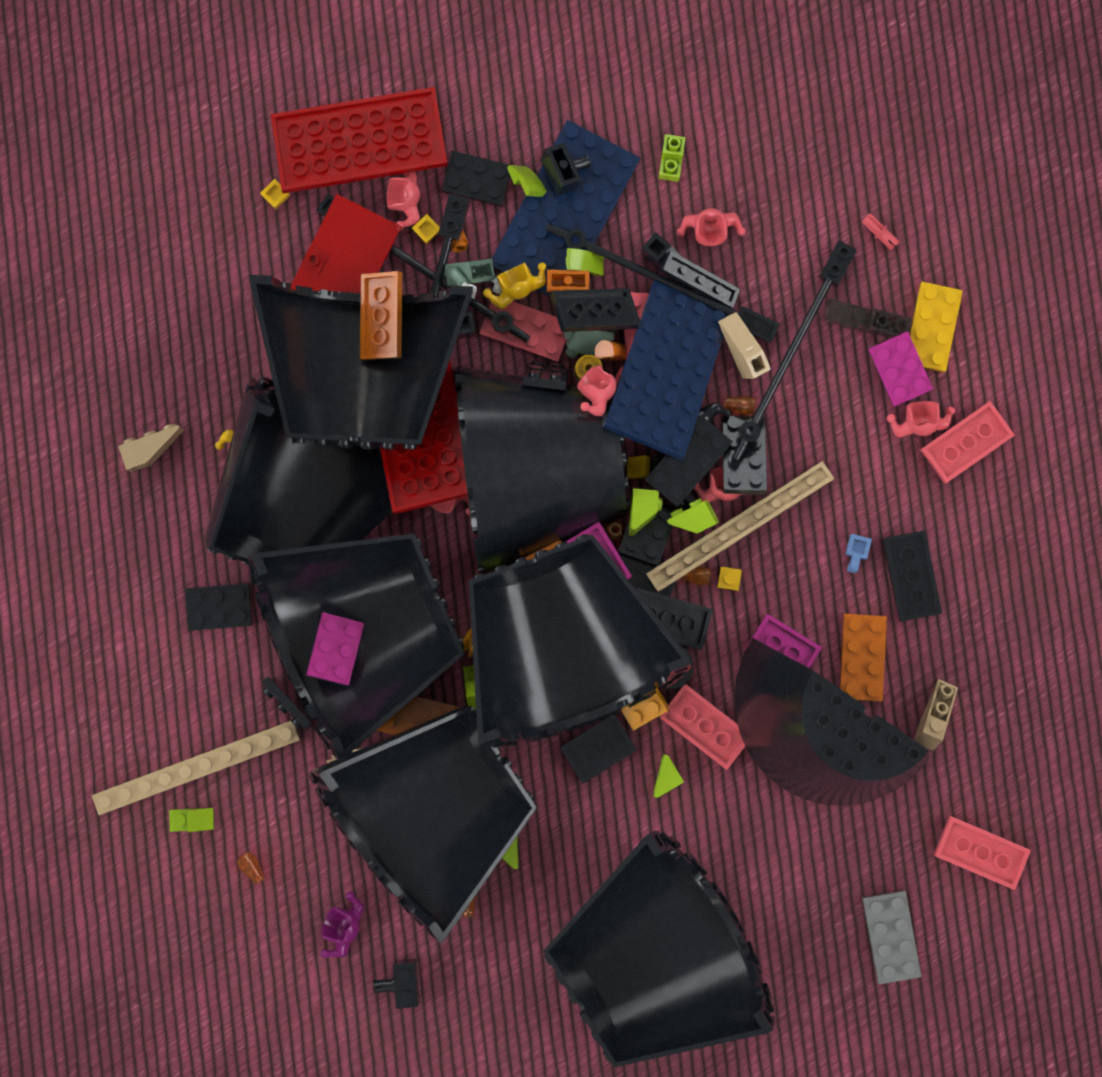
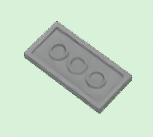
(891, 937)

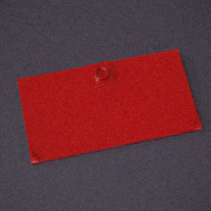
(346, 246)

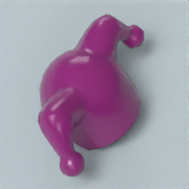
(342, 927)

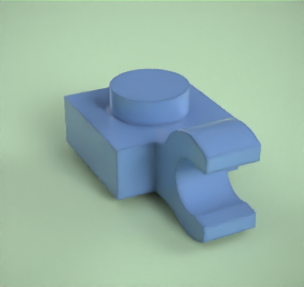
(858, 549)

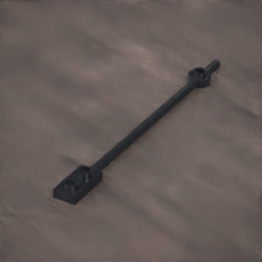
(451, 230)
(832, 275)
(495, 317)
(756, 323)

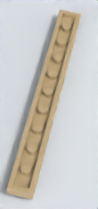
(739, 527)
(195, 767)

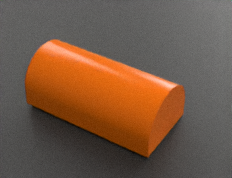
(567, 280)
(610, 351)

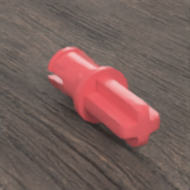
(880, 231)

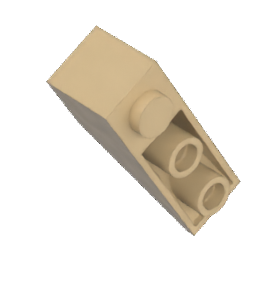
(744, 348)
(146, 450)
(936, 715)

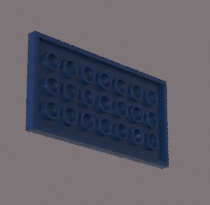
(581, 209)
(666, 371)

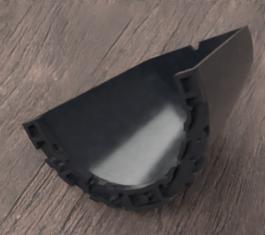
(325, 385)
(534, 465)
(290, 492)
(403, 638)
(563, 644)
(816, 735)
(428, 813)
(660, 960)

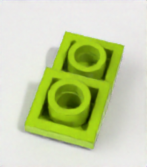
(671, 158)
(527, 179)
(585, 261)

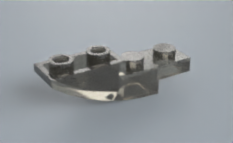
(866, 320)

